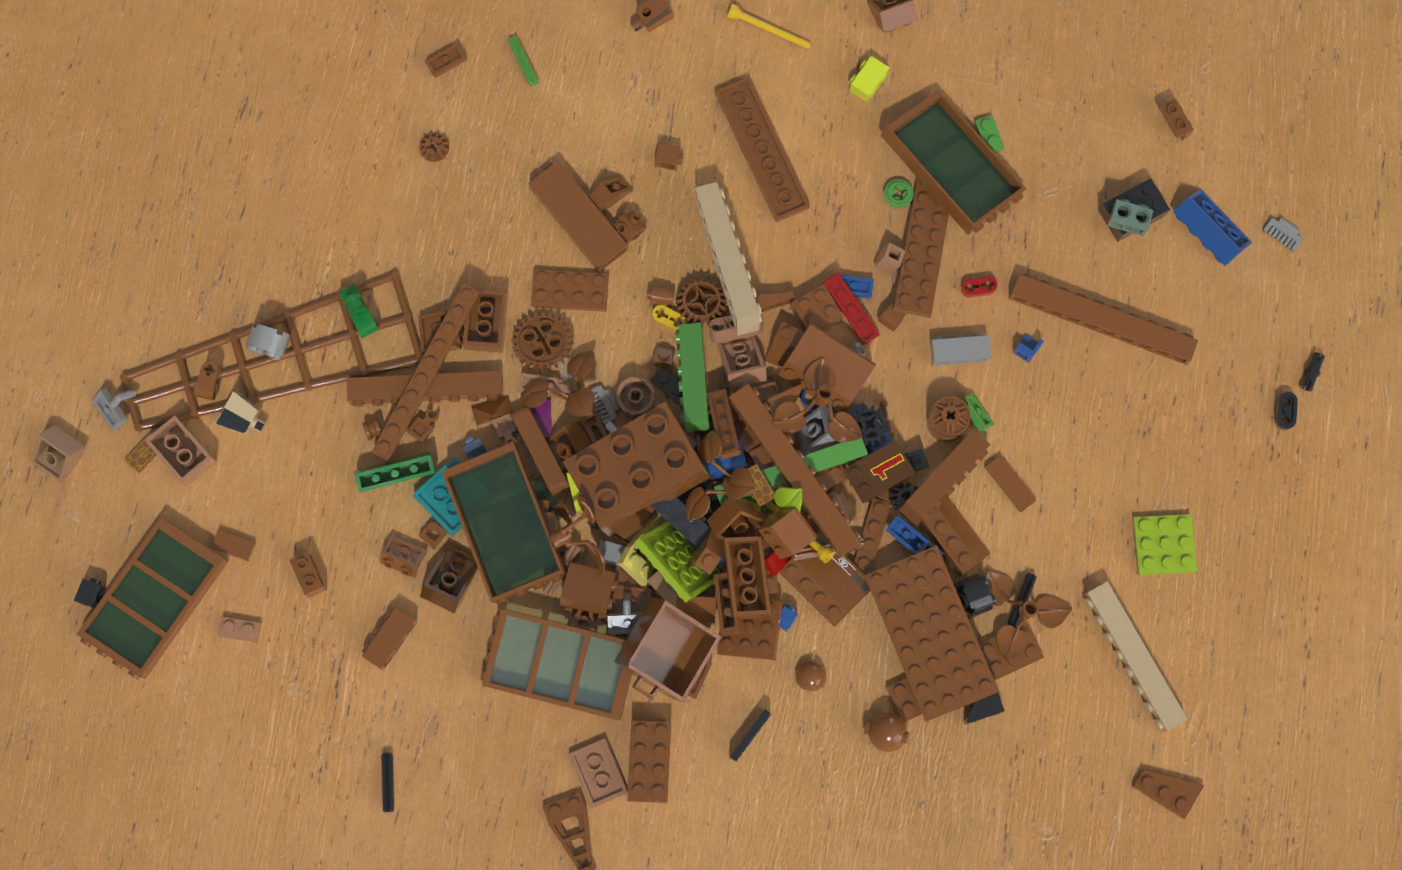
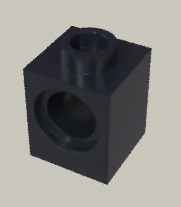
(90, 592)

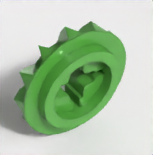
(901, 186)

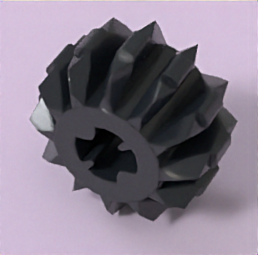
(899, 493)

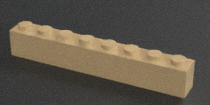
(1135, 657)

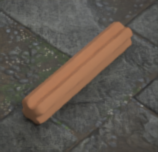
(568, 557)

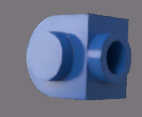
(787, 617)

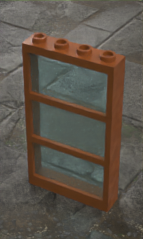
(556, 664)

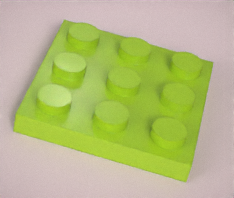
(1164, 544)

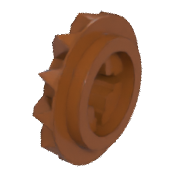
(442, 149)

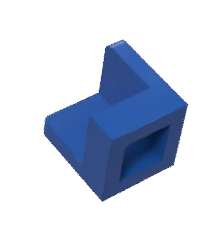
(1027, 348)

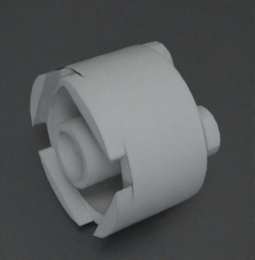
(267, 340)

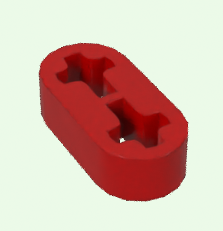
(978, 282)

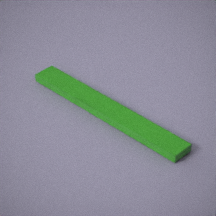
(818, 460)

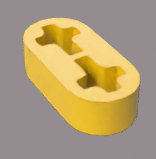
(666, 322)

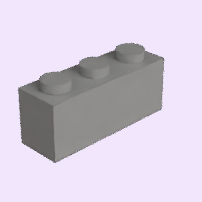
(960, 350)

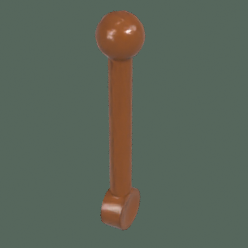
(883, 404)

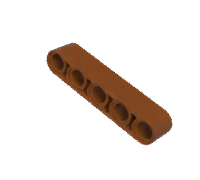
(539, 450)

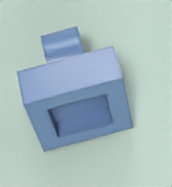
(474, 448)

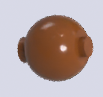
(887, 732)

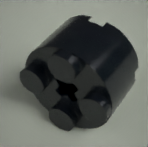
(975, 595)

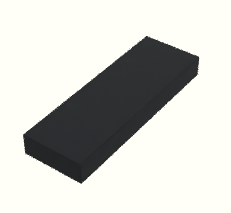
(750, 735)

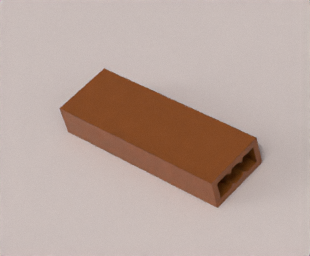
(578, 216)

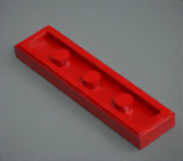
(851, 308)

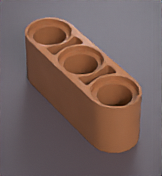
(723, 330)

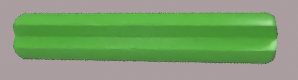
(523, 61)

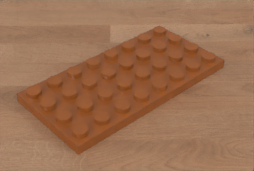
(931, 633)

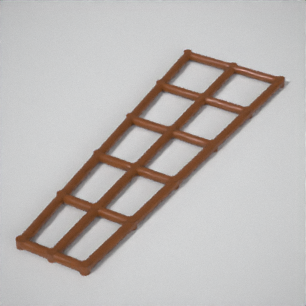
(297, 351)

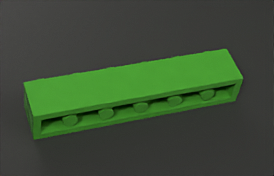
(693, 377)

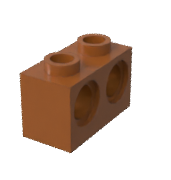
(307, 574)

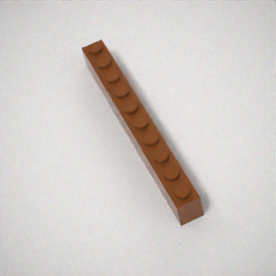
(1103, 319)
(794, 471)

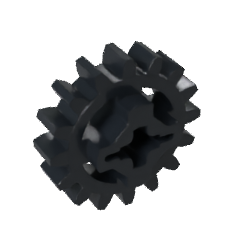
(875, 429)

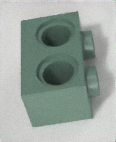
(1129, 222)

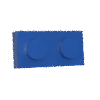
(859, 286)

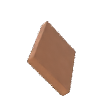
(598, 772)

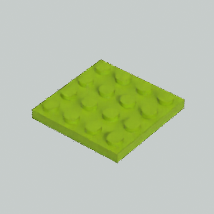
(670, 555)

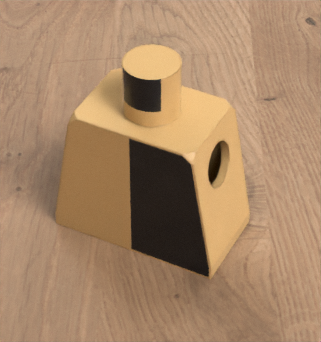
(240, 415)

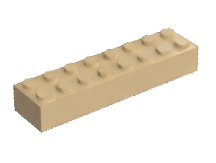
(728, 259)

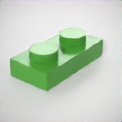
(989, 133)
(978, 415)

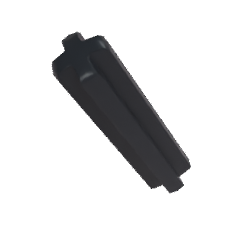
(1023, 595)
(387, 782)

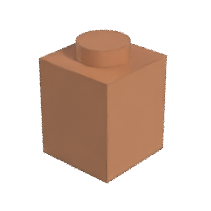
(889, 258)

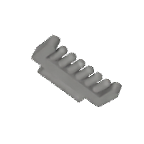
(1285, 229)
(609, 404)

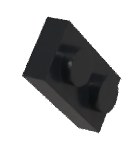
(668, 384)

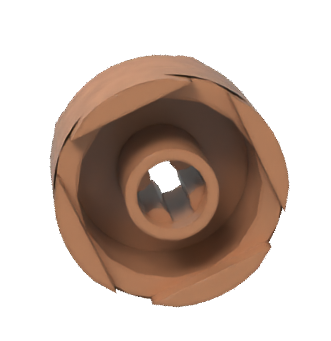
(635, 387)

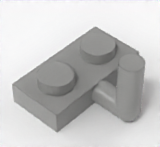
(109, 407)
(623, 622)

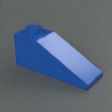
(909, 536)

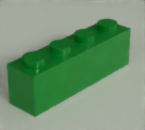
(394, 472)

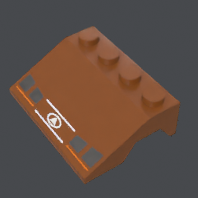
(830, 586)

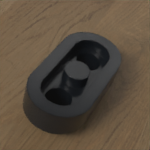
(1286, 411)

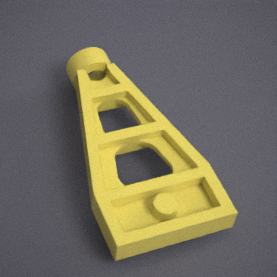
(631, 561)

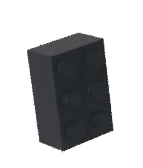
(1145, 194)

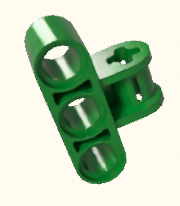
(358, 310)

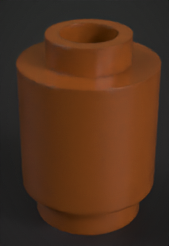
(660, 295)

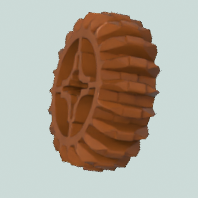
(707, 298)

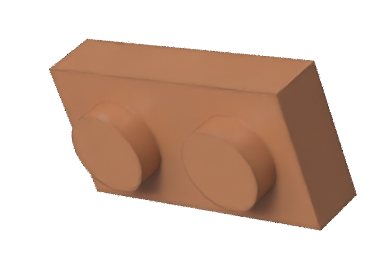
(239, 629)

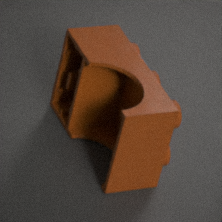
(636, 467)

